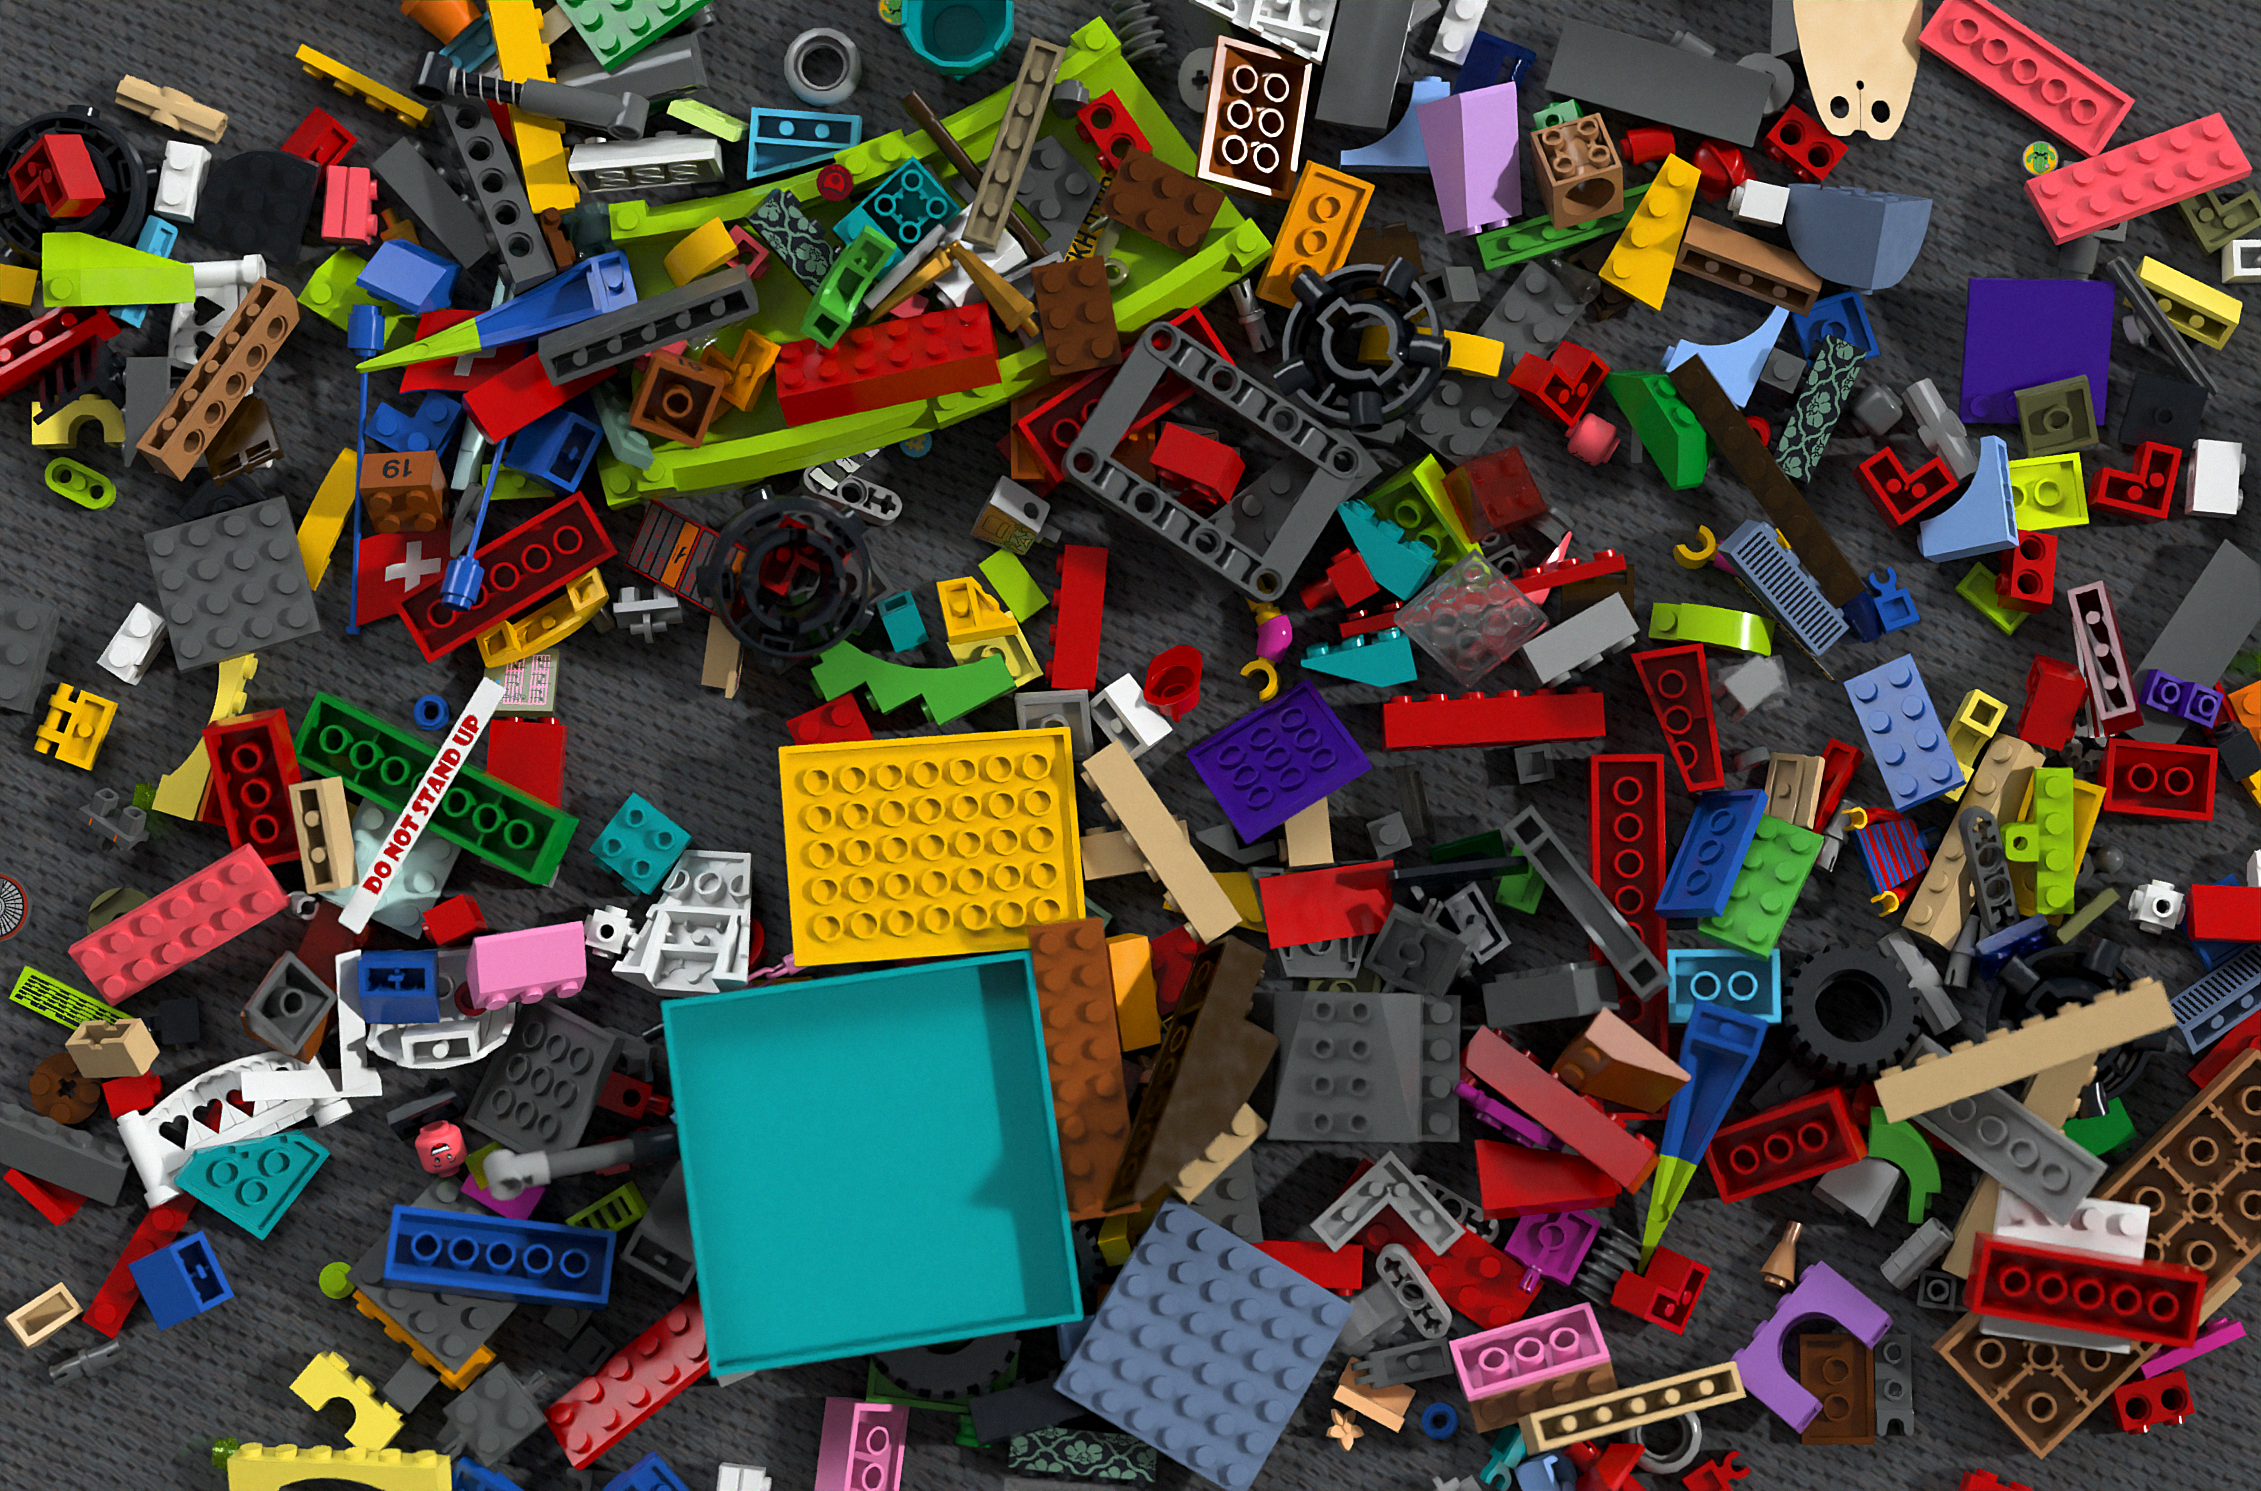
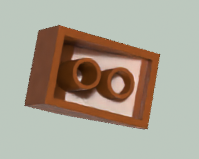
(1619, 1065)

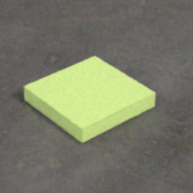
(709, 119)

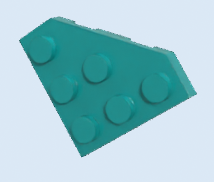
(253, 1177)

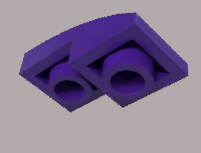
(2180, 698)

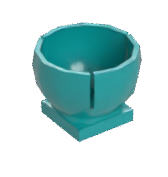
(957, 34)

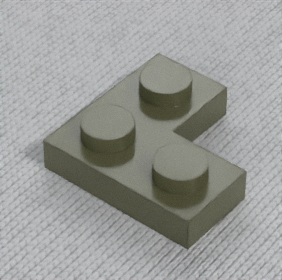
(2216, 224)

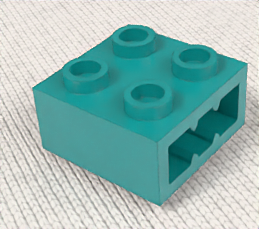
(640, 845)

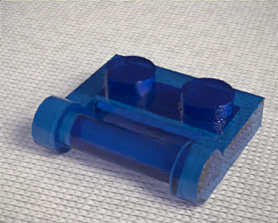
(1486, 60)
(2019, 939)

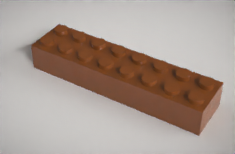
(1081, 1058)

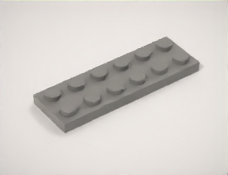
(2013, 1145)

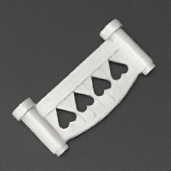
(225, 285)
(160, 1159)

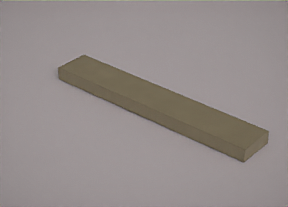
(1013, 144)

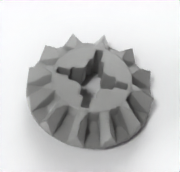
(2072, 750)

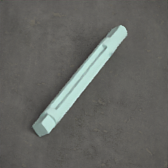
(472, 442)

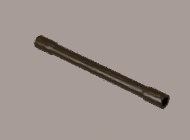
(927, 120)

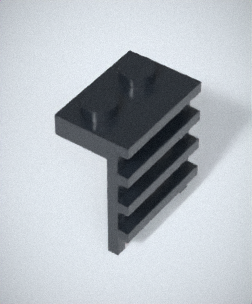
(92, 367)

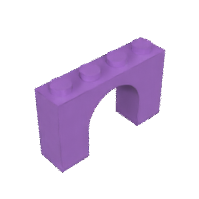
(1819, 1296)

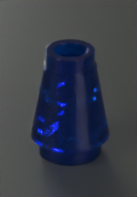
(1862, 617)

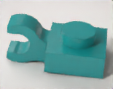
(1506, 1453)

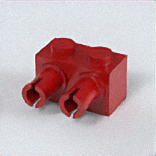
(1345, 577)

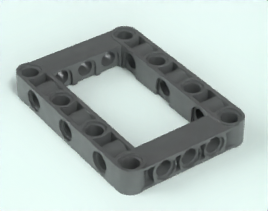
(1177, 524)

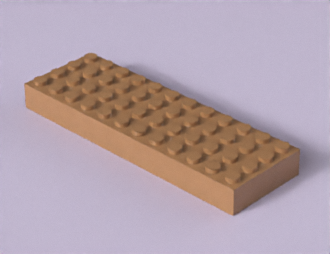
(2204, 1214)

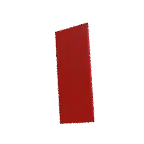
(1326, 903)

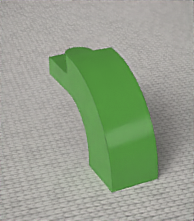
(845, 285)
(1914, 1152)

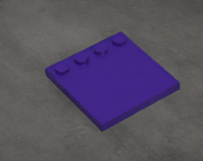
(2031, 336)
(1278, 760)

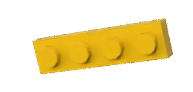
(350, 81)

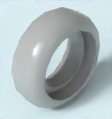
(809, 42)
(1675, 1459)

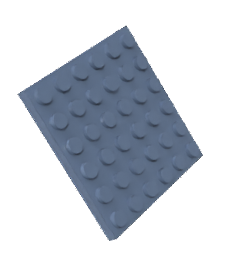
(1203, 1346)

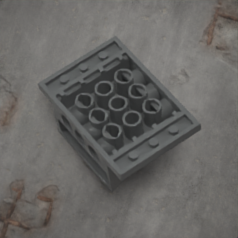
(1359, 1066)

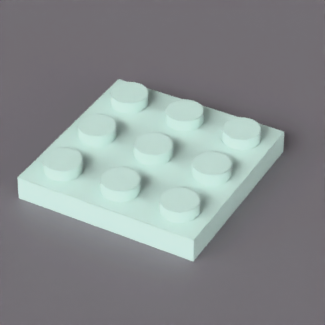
(419, 878)

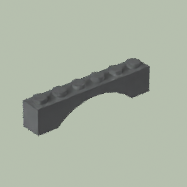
(1588, 904)

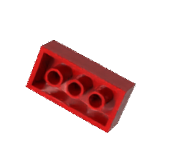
(252, 772)
(1785, 1144)

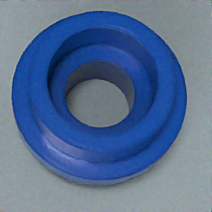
(420, 709)
(1450, 1426)

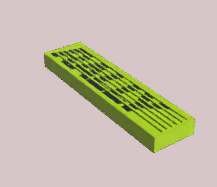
(62, 1001)

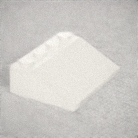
(647, 162)

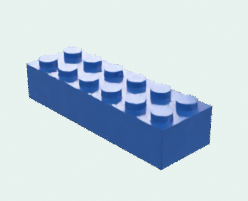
(499, 1258)

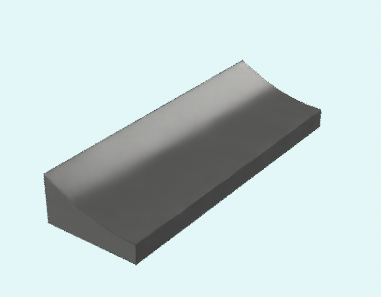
(1364, 64)
(1659, 82)
(2202, 635)

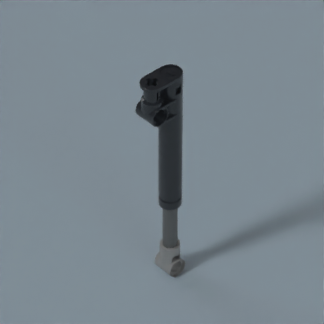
(511, 1173)

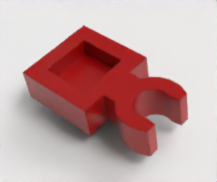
(1713, 1477)

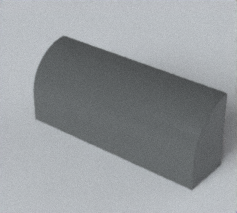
(654, 72)

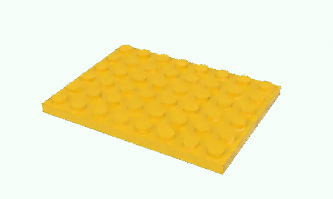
(929, 844)

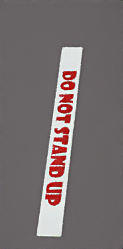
(422, 805)

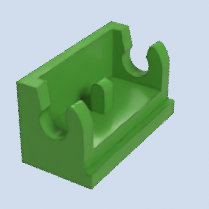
(1522, 890)

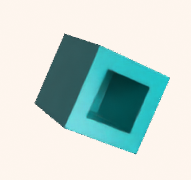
(903, 622)

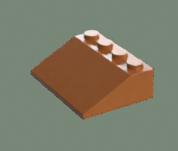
(1253, 121)

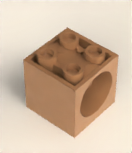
(1577, 171)

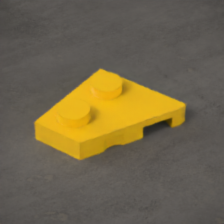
(971, 613)

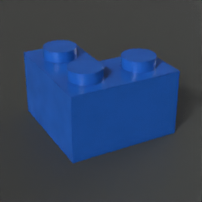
(428, 430)

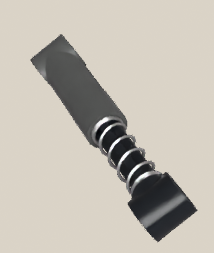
(619, 114)

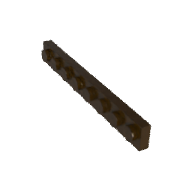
(1767, 480)

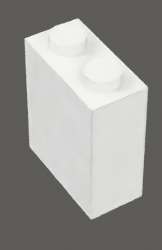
(957, 287)

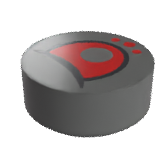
(1752, 758)

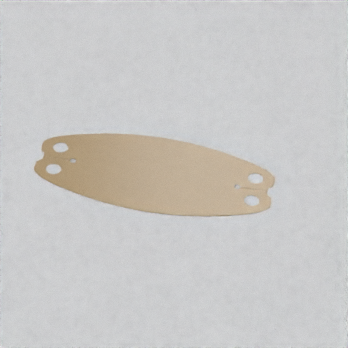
(1864, 43)

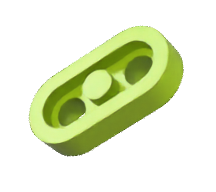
(81, 484)

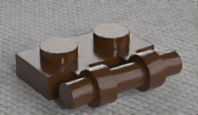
(559, 249)

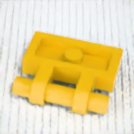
(84, 731)

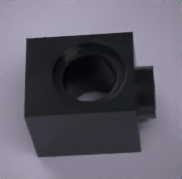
(2236, 750)

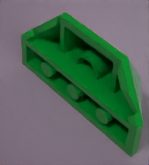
(1664, 425)

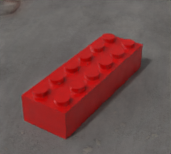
(888, 365)
(1054, 425)
(518, 573)
(1492, 721)
(2085, 1290)

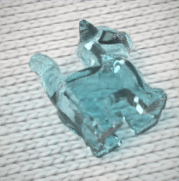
(589, 232)

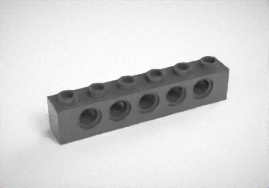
(518, 272)

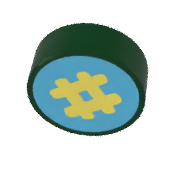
(917, 447)

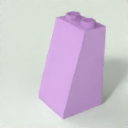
(1474, 157)

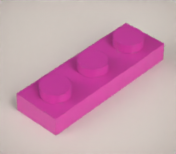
(2218, 1333)

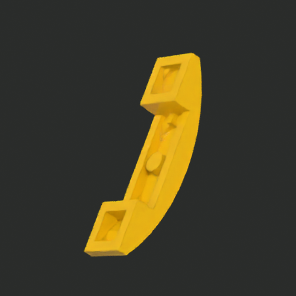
(1469, 353)
(328, 515)
(546, 626)

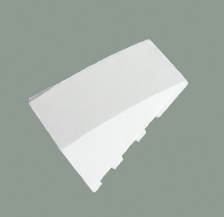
(1292, 24)
(696, 930)

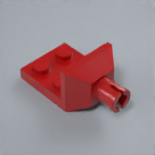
(1605, 1468)

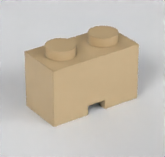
(113, 1049)

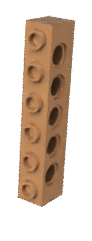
(220, 379)

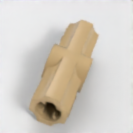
(171, 108)

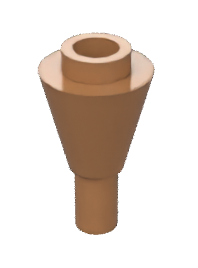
(1780, 1266)

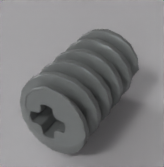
(1138, 31)
(1607, 1265)

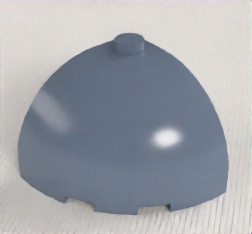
(1855, 234)

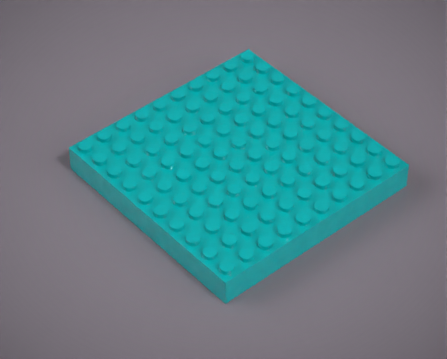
(871, 1162)

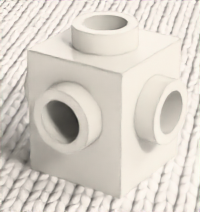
(2144, 911)
(622, 934)

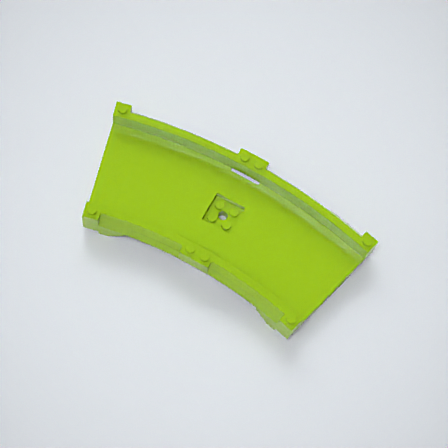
(759, 443)

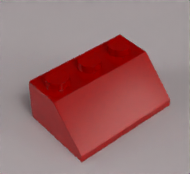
(2158, 780)

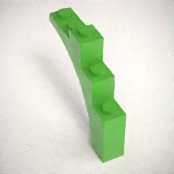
(946, 691)

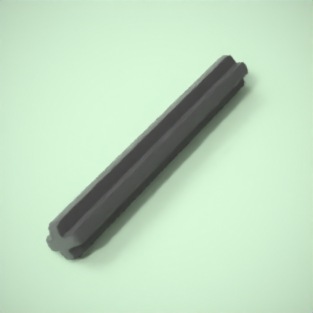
(2159, 324)

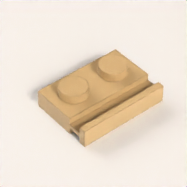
(1794, 788)

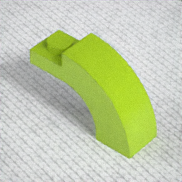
(1713, 627)

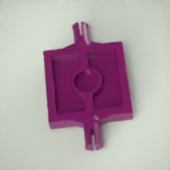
(1499, 1116)
(1551, 1246)

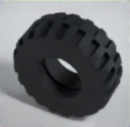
(952, 1372)

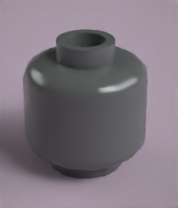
(1875, 409)

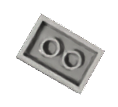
(1579, 642)

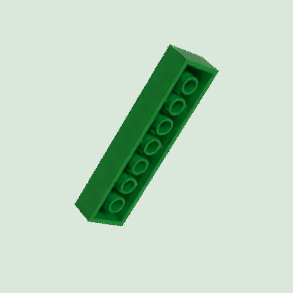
(476, 808)

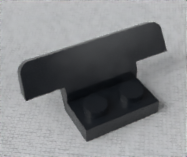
(1445, 879)
(1460, 910)

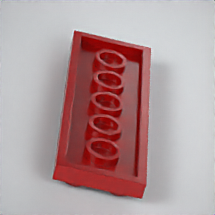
(1468, 1275)
(631, 1385)

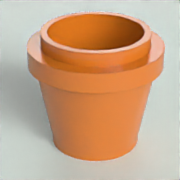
(442, 17)

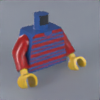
(1891, 852)

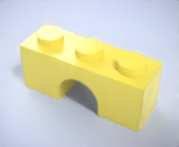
(62, 427)
(1969, 731)
(328, 1378)

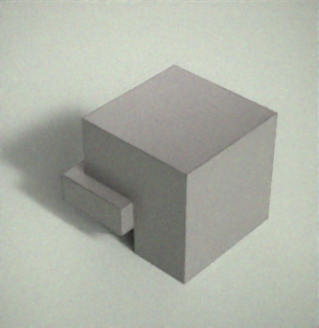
(1861, 1188)

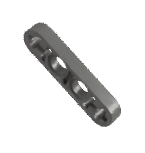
(1994, 869)

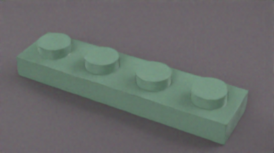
(613, 408)

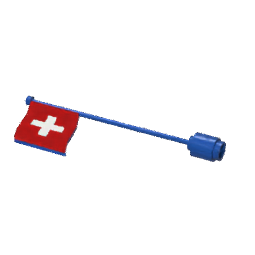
(462, 374)
(386, 562)

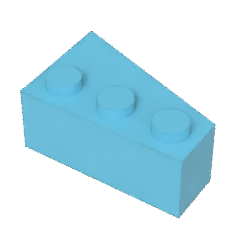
(797, 140)

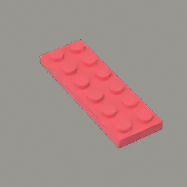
(2026, 73)
(2137, 178)
(180, 925)

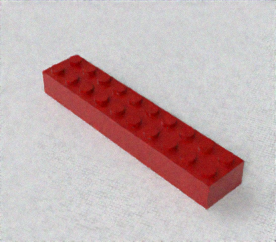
(1630, 870)

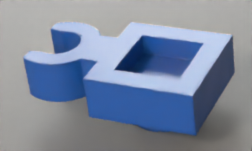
(1893, 606)

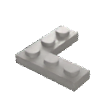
(1383, 1184)

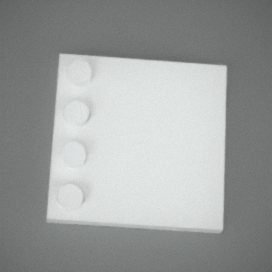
(2094, 1226)

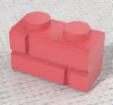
(350, 205)

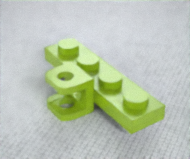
(2047, 840)

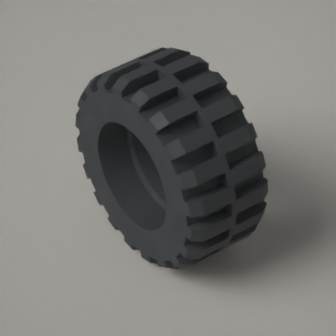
(1879, 983)

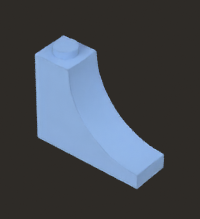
(1404, 146)
(1733, 364)
(1982, 517)

